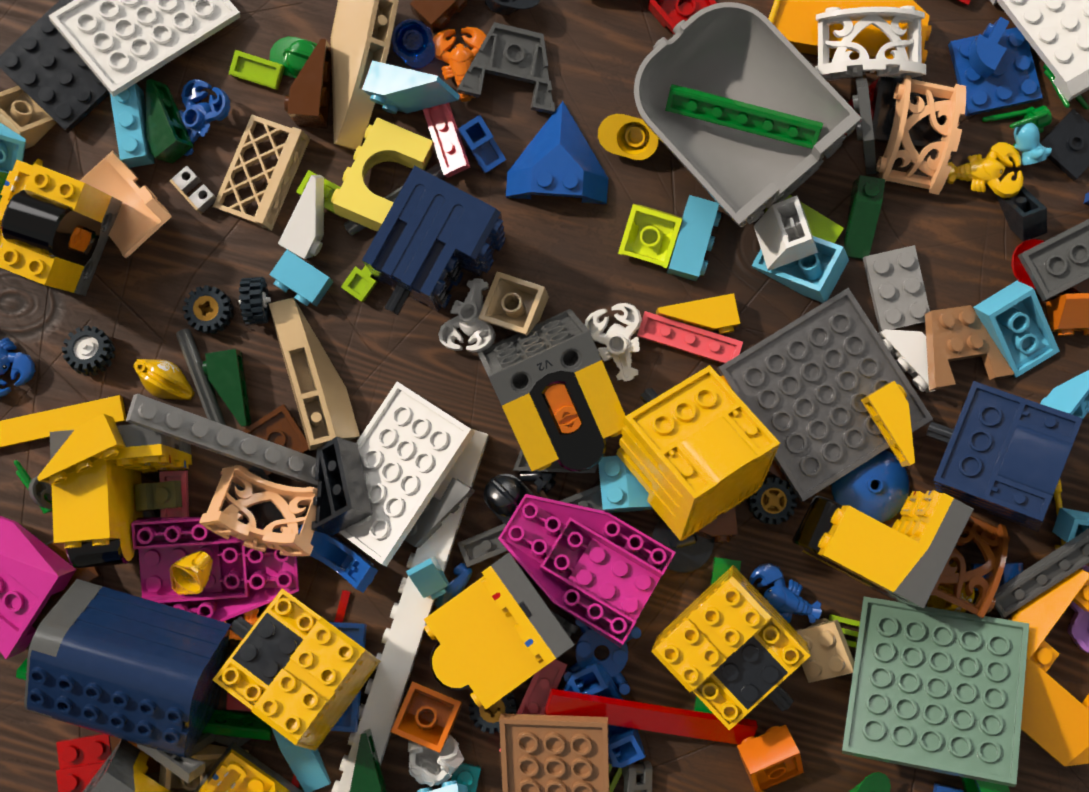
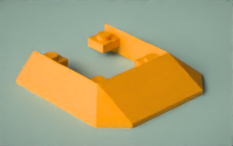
(1049, 711)

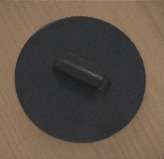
(689, 554)

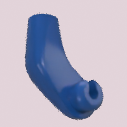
(456, 586)

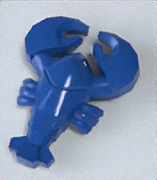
(199, 115)
(21, 364)
(784, 599)

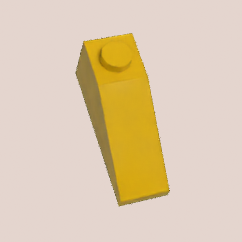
(709, 314)
(892, 417)

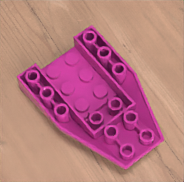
(586, 562)
(238, 577)
(27, 580)

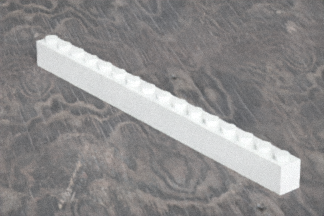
(407, 630)

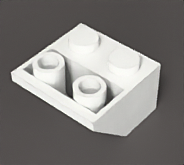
(784, 234)

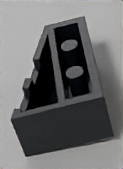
(341, 487)

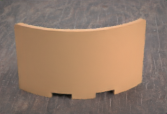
(140, 210)

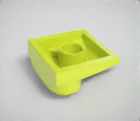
(650, 235)

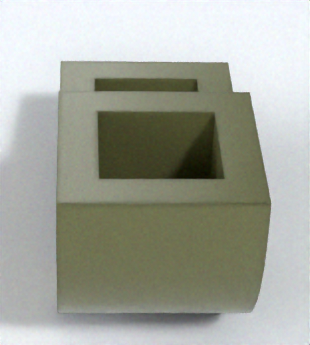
(157, 496)

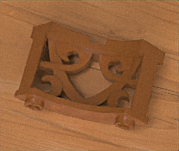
(994, 546)

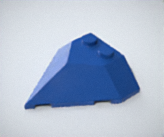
(558, 164)
(624, 742)

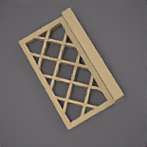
(278, 183)

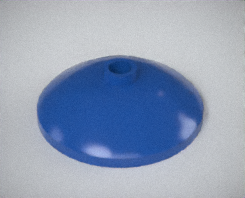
(887, 499)

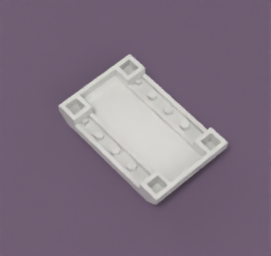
(1058, 35)

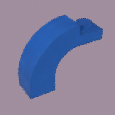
(343, 560)

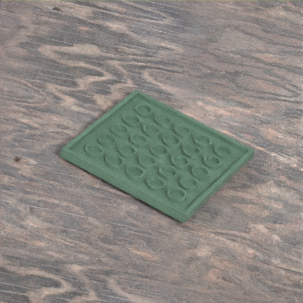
(938, 691)

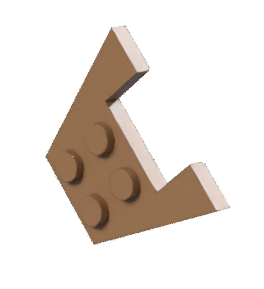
(955, 336)

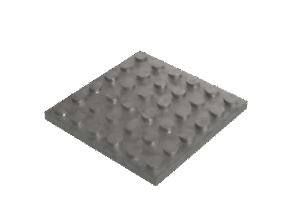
(810, 391)

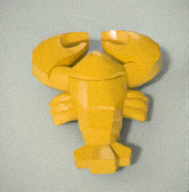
(989, 169)

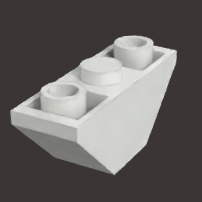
(910, 353)

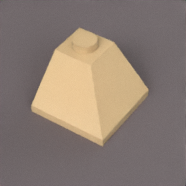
(514, 304)

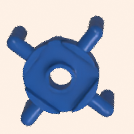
(612, 664)

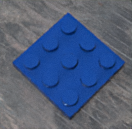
(1008, 86)

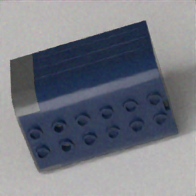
(126, 667)

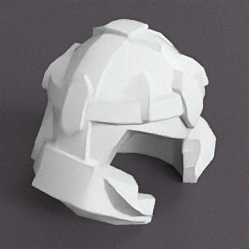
(434, 767)

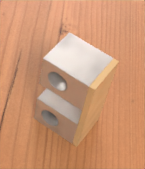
(184, 186)

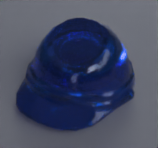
(414, 43)

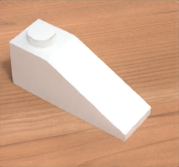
(307, 221)

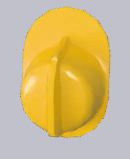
(627, 137)

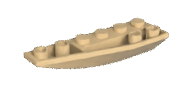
(358, 36)
(313, 378)

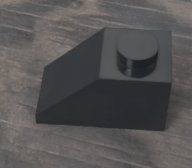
(1024, 214)

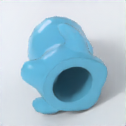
(1028, 143)

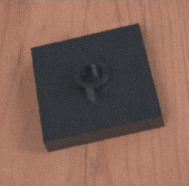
(1069, 144)

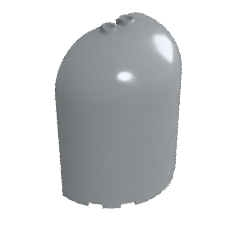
(744, 58)

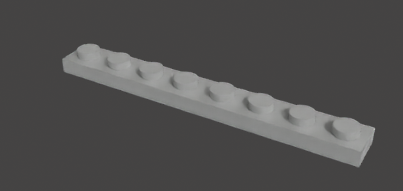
(221, 439)

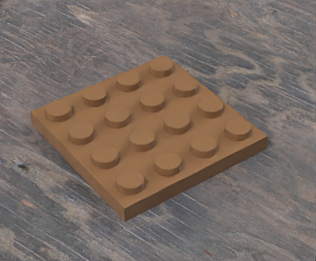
(554, 753)

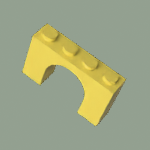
(382, 144)

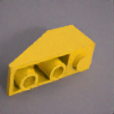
(87, 443)

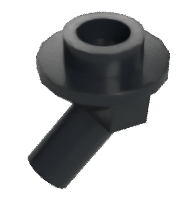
(544, 481)

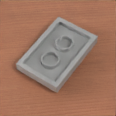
(896, 288)

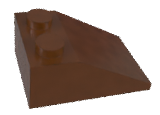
(311, 90)

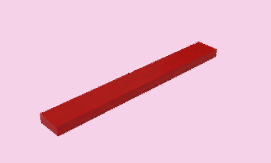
(649, 717)

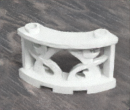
(843, 67)

